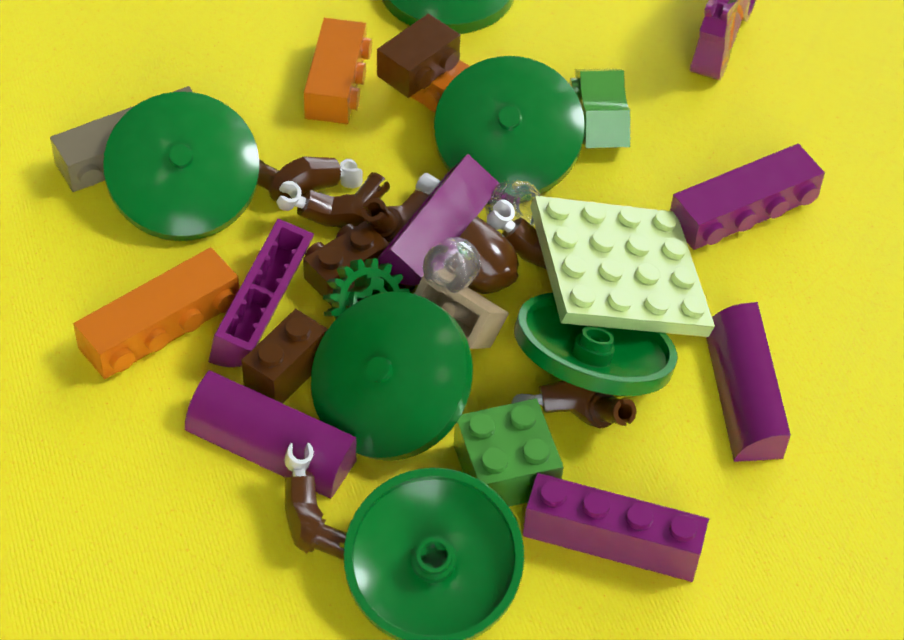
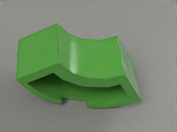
(603, 107)

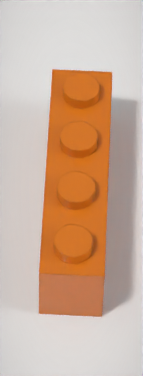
(156, 313)

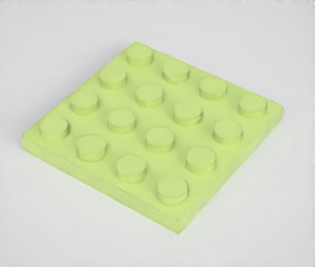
(620, 267)

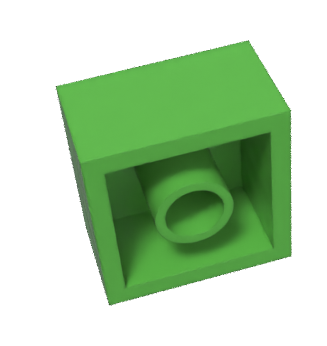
(507, 448)

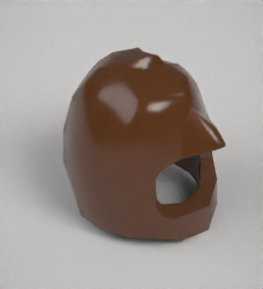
(497, 257)

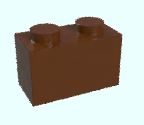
(418, 55)
(283, 357)

